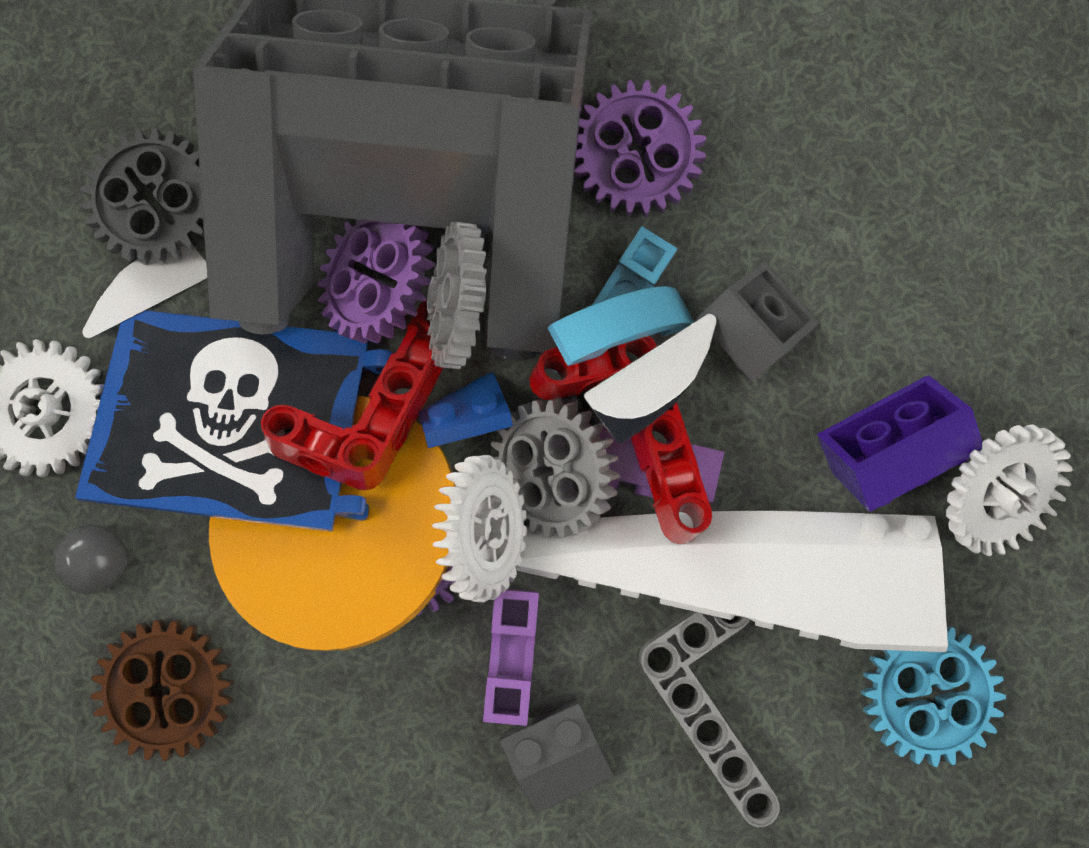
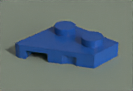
(466, 413)

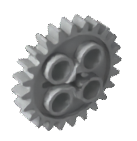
(456, 295)
(555, 467)

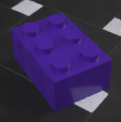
(901, 442)

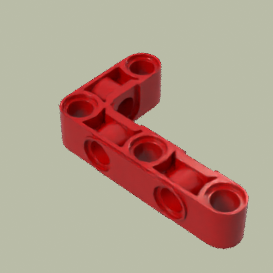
(381, 429)
(668, 466)

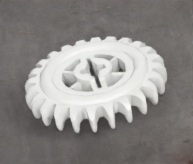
(69, 379)
(1011, 506)
(482, 534)

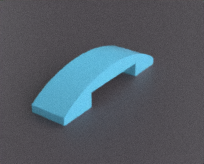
(639, 266)
(619, 321)

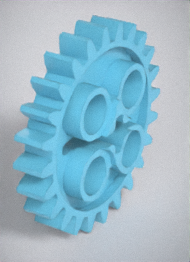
(940, 733)

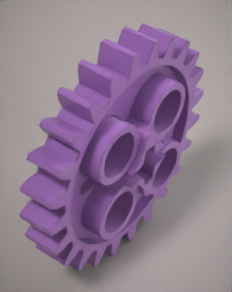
(672, 136)
(361, 304)

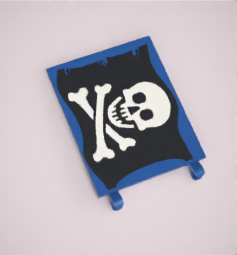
(187, 415)

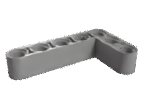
(702, 708)

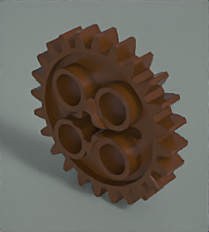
(123, 690)

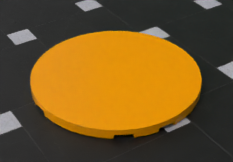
(345, 583)

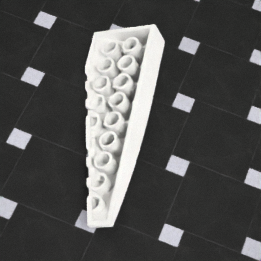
(823, 573)

